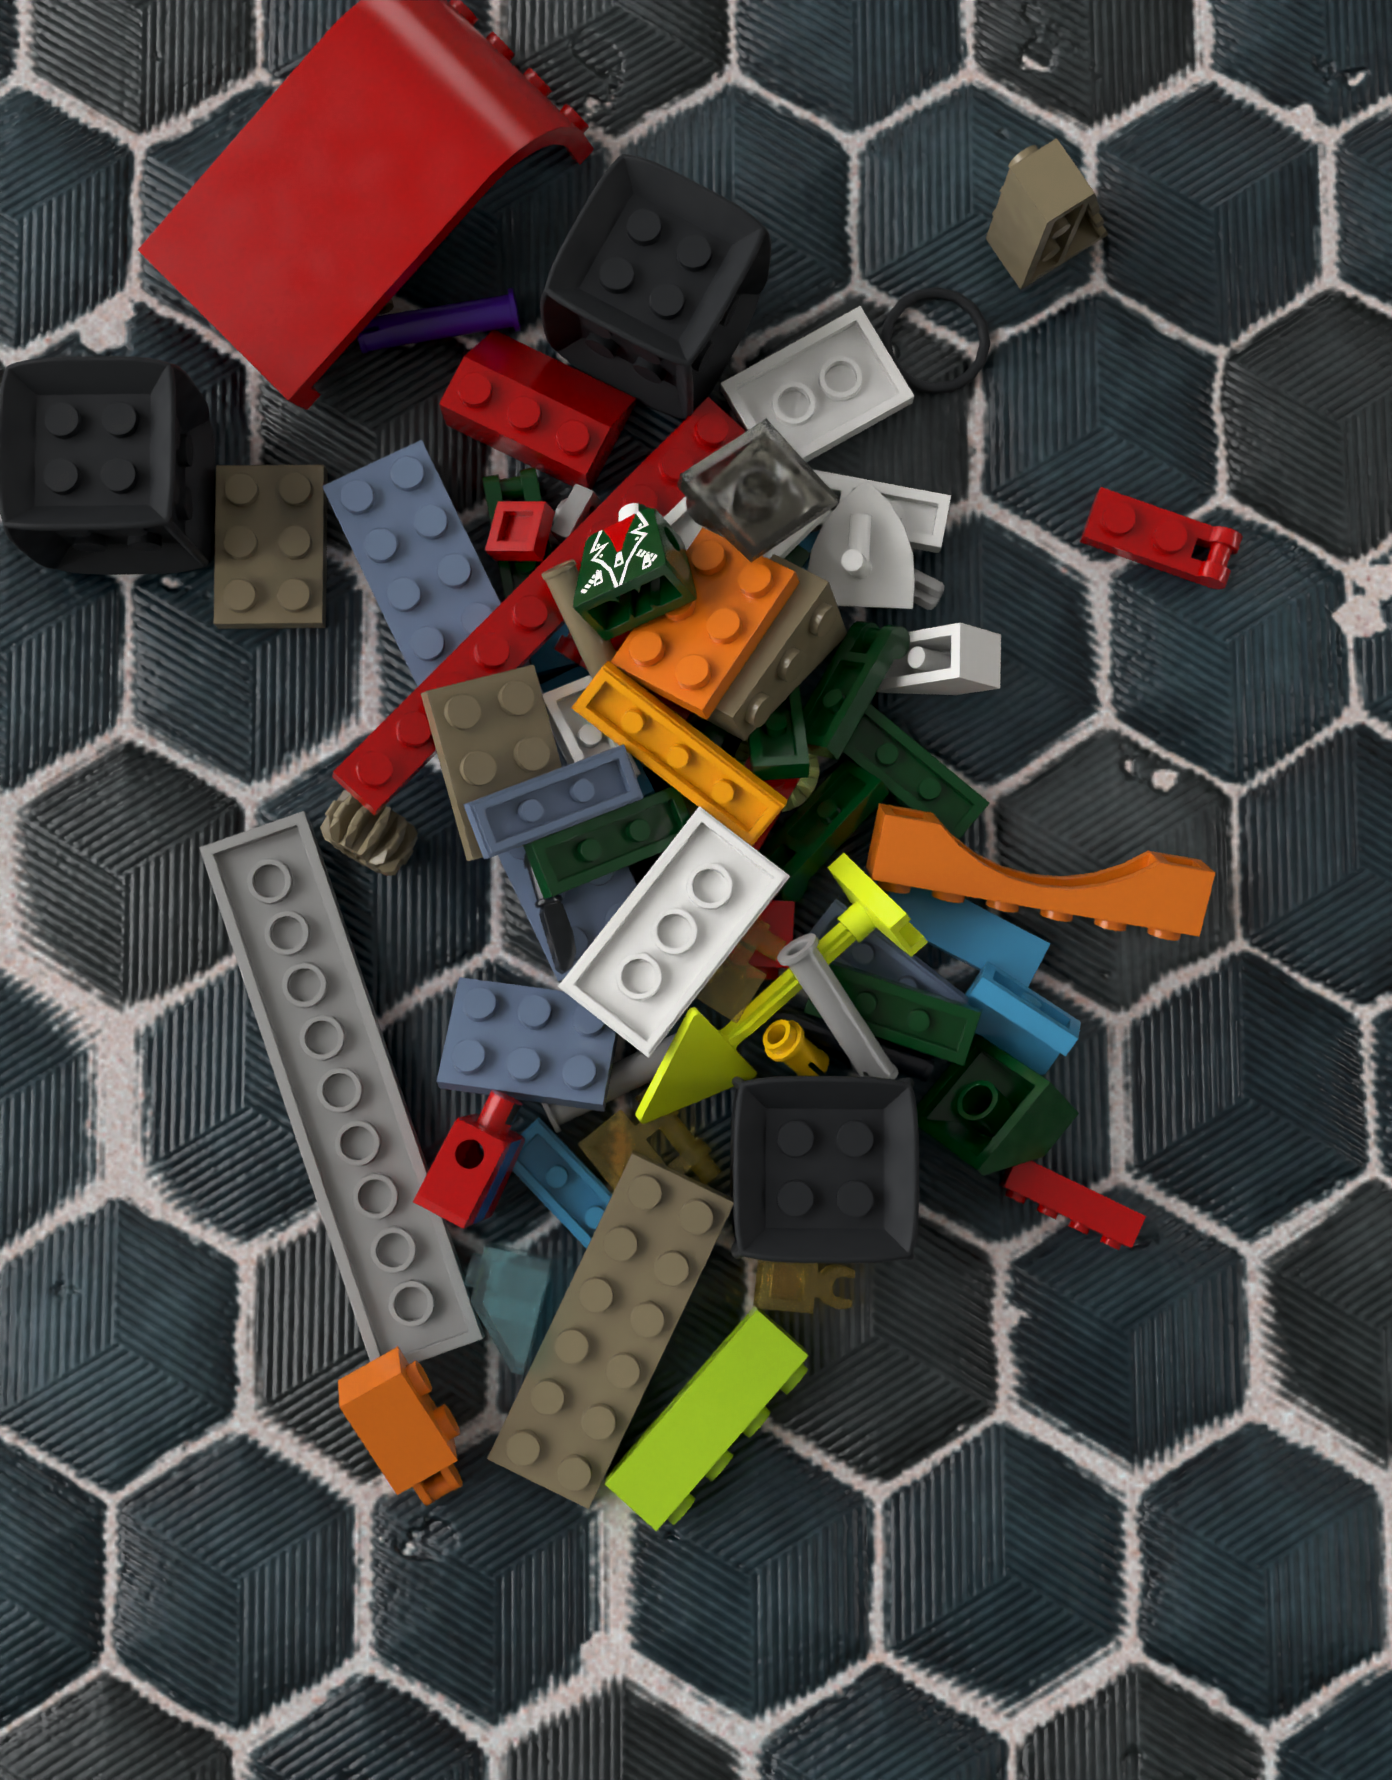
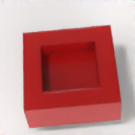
(520, 531)

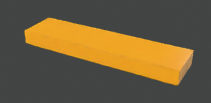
(679, 753)

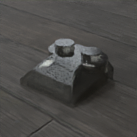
(755, 491)

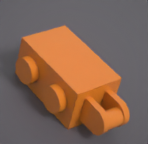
(402, 1425)

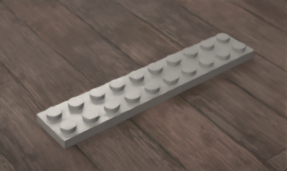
(340, 1090)

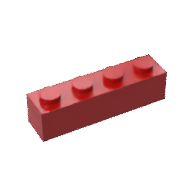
(1074, 1201)

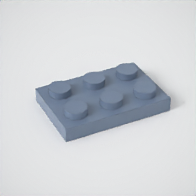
(527, 1046)

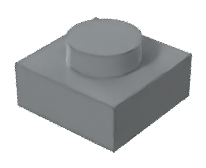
(573, 511)

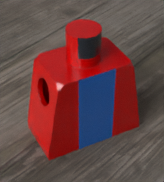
(461, 1180)

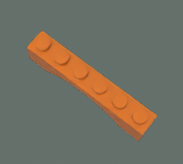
(1147, 891)

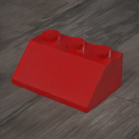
(536, 409)

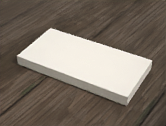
(674, 931)

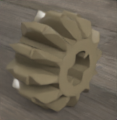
(374, 841)

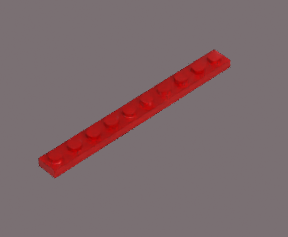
(526, 616)

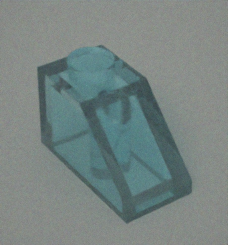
(509, 1298)

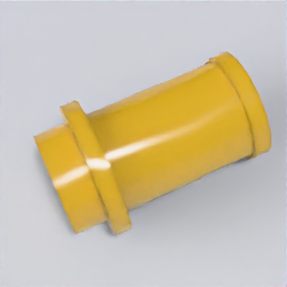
(787, 1044)

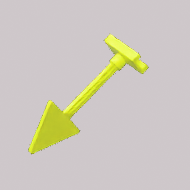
(706, 1059)

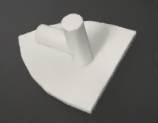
(865, 553)

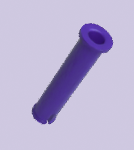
(441, 322)

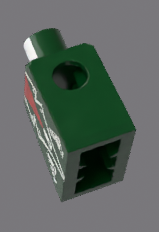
(632, 573)

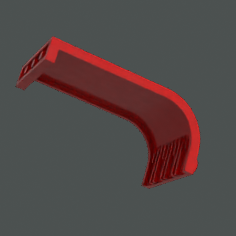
(352, 182)

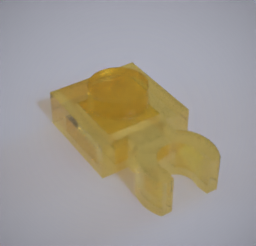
(796, 1285)

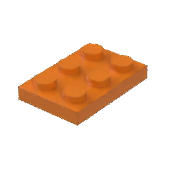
(705, 644)

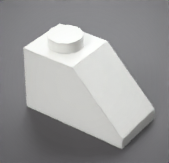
(946, 662)

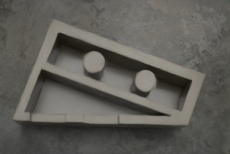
(1043, 214)
(785, 656)

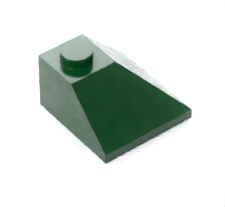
(994, 1110)

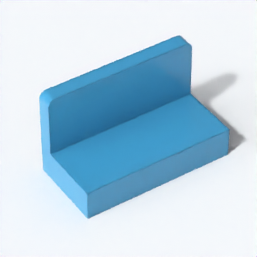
(1021, 1019)

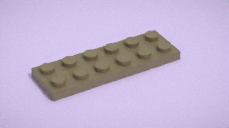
(611, 1329)

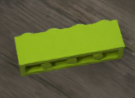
(706, 1418)

